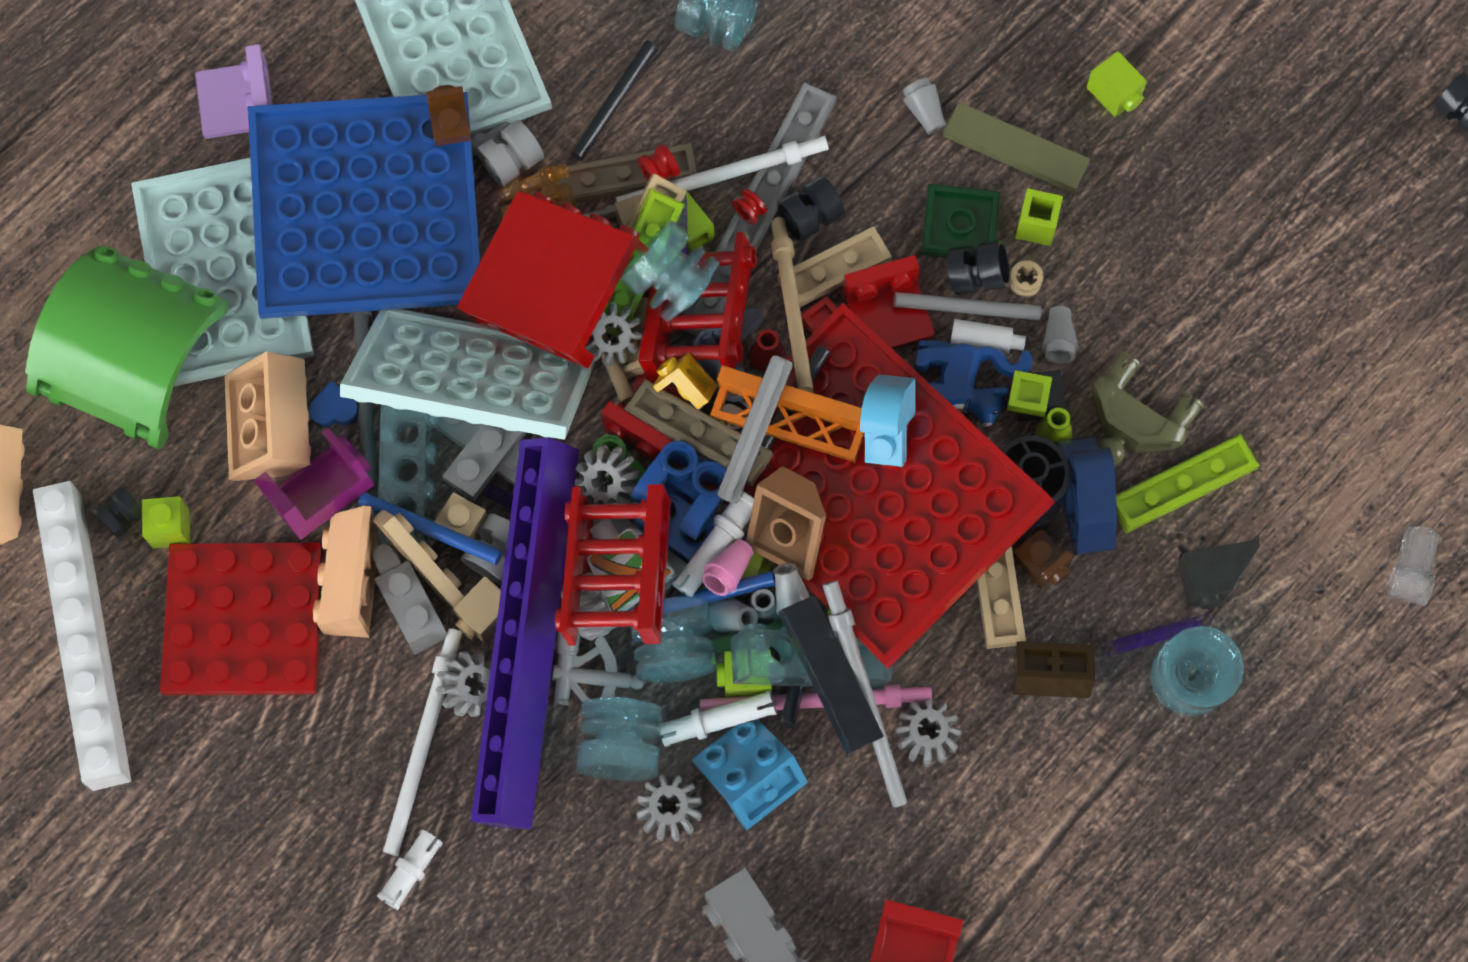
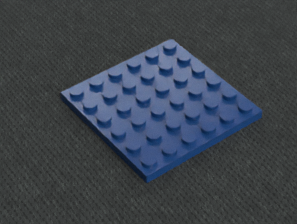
(359, 208)

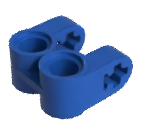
(688, 481)

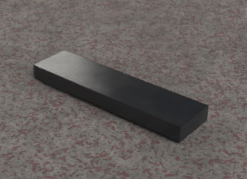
(830, 674)

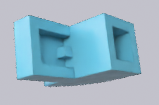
(884, 417)

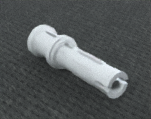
(728, 527)

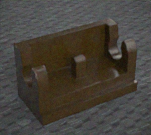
(1054, 669)

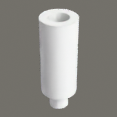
(984, 334)

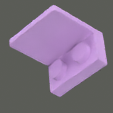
(228, 93)

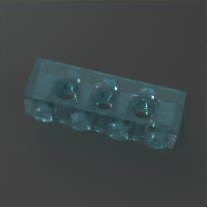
(396, 454)
(755, 665)

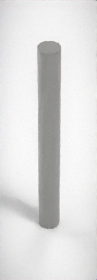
(967, 306)

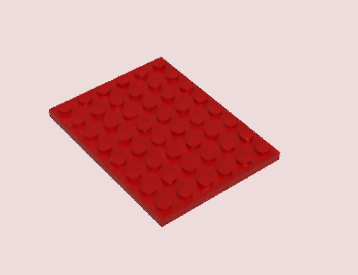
(907, 534)

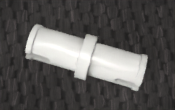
(409, 869)

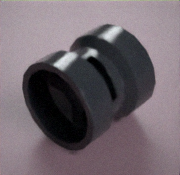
(125, 505)

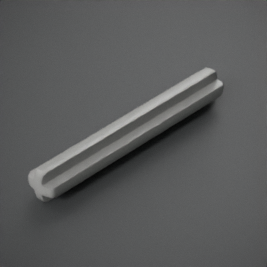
(754, 429)

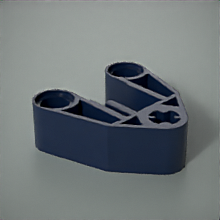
(1090, 496)

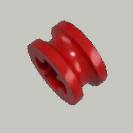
(749, 207)

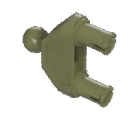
(1132, 422)

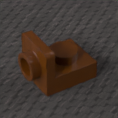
(448, 115)
(1043, 559)

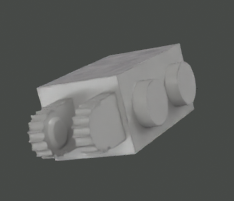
(407, 600)

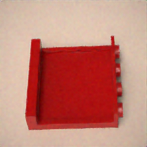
(549, 275)

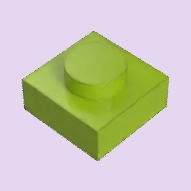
(1029, 393)

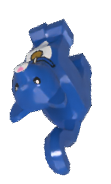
(959, 371)

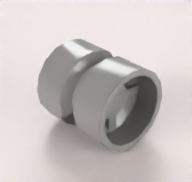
(511, 152)
(493, 533)

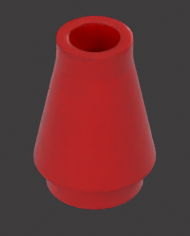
(764, 348)

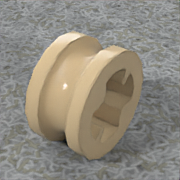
(1027, 268)

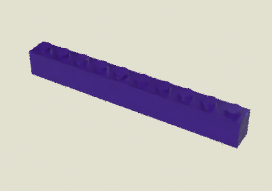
(525, 636)

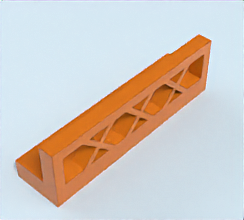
(796, 401)

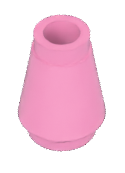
(727, 568)

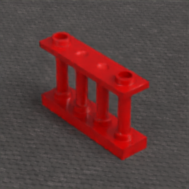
(657, 331)
(647, 582)

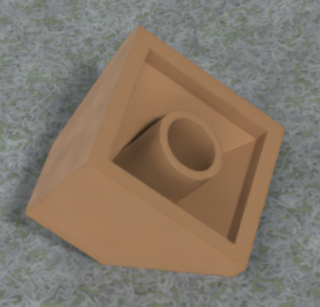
(787, 521)

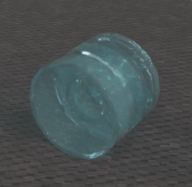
(728, 20)
(670, 271)
(681, 650)
(1218, 667)
(620, 730)

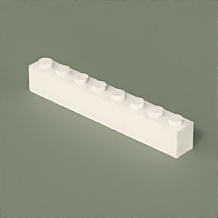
(81, 636)

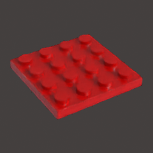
(241, 619)

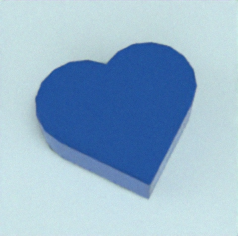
(331, 408)

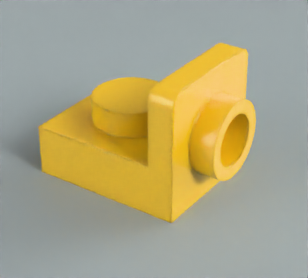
(689, 378)

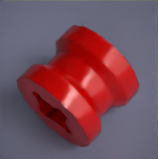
(660, 163)

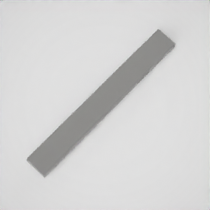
(770, 185)

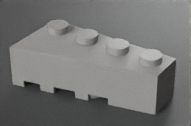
(748, 921)

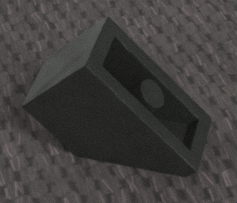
(1213, 572)

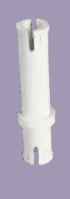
(717, 718)

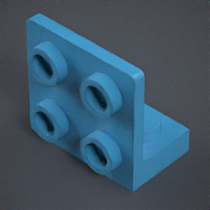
(751, 771)

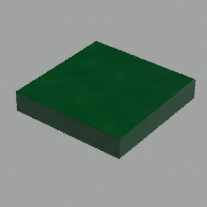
(958, 218)

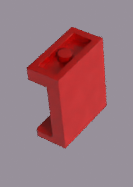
(915, 935)

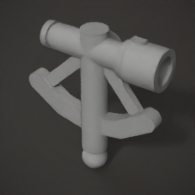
(568, 674)

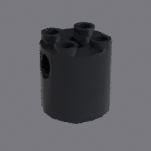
(1044, 465)

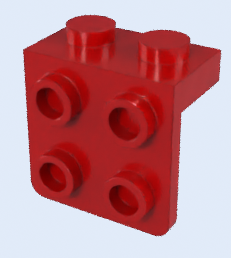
(634, 431)

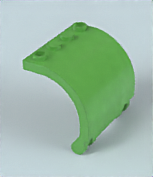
(118, 340)

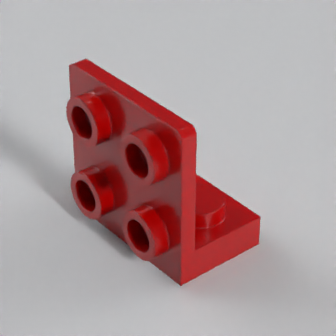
(871, 298)

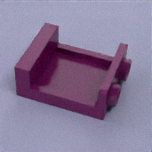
(319, 489)

